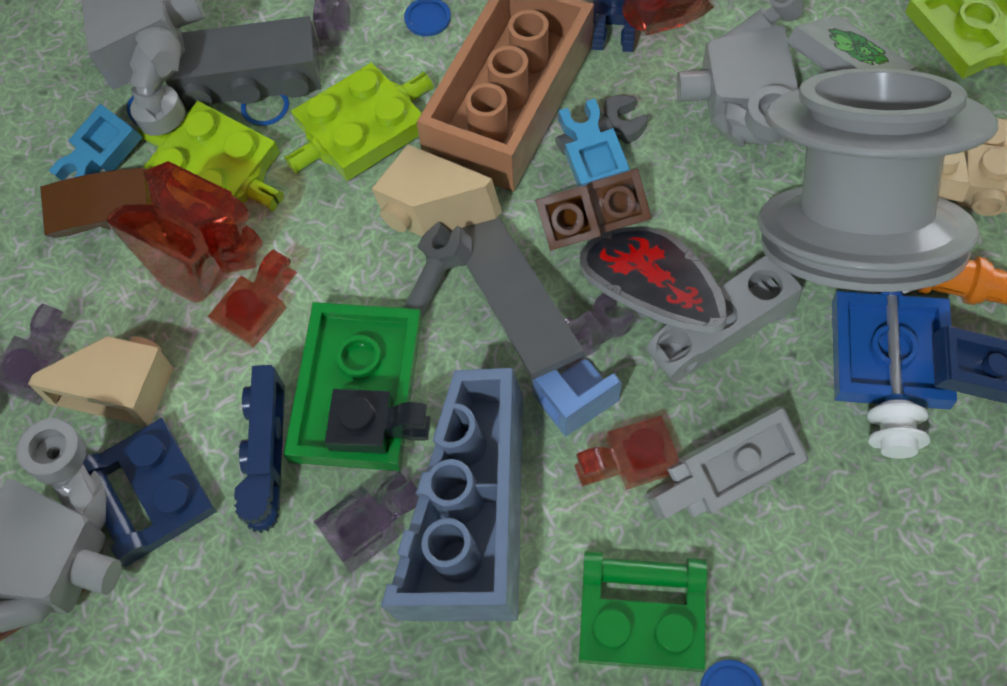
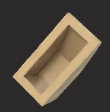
(429, 190)
(108, 380)

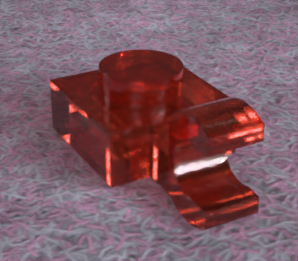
(254, 307)
(635, 453)

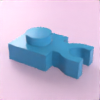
(99, 143)
(592, 152)

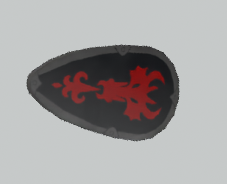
(655, 278)

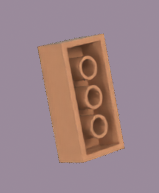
(507, 85)

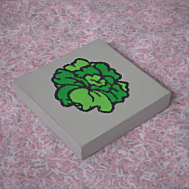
(841, 46)

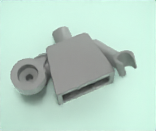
(144, 47)
(745, 75)
(48, 546)

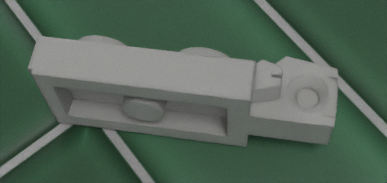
(730, 466)

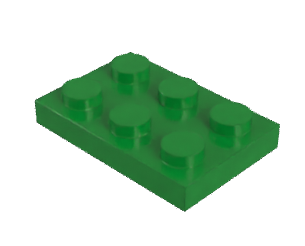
(354, 351)

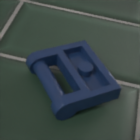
(161, 482)

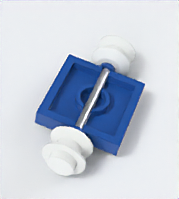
(888, 360)

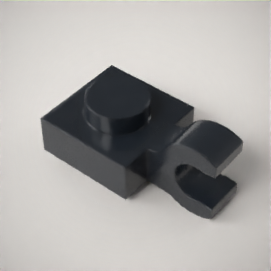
(366, 419)

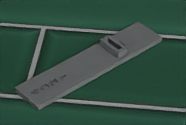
(520, 300)

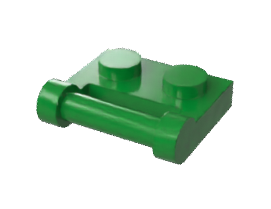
(639, 631)

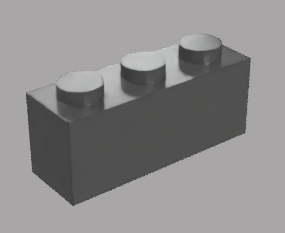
(248, 62)

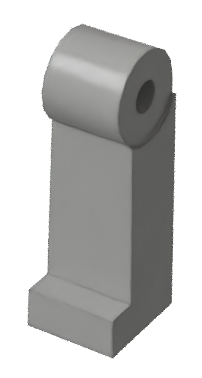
(751, 304)

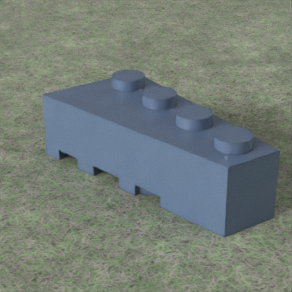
(470, 555)

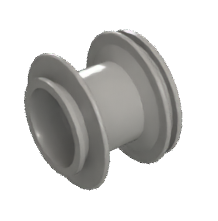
(874, 180)

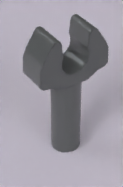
(625, 130)
(442, 251)

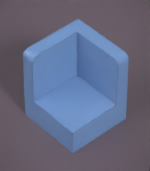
(575, 395)

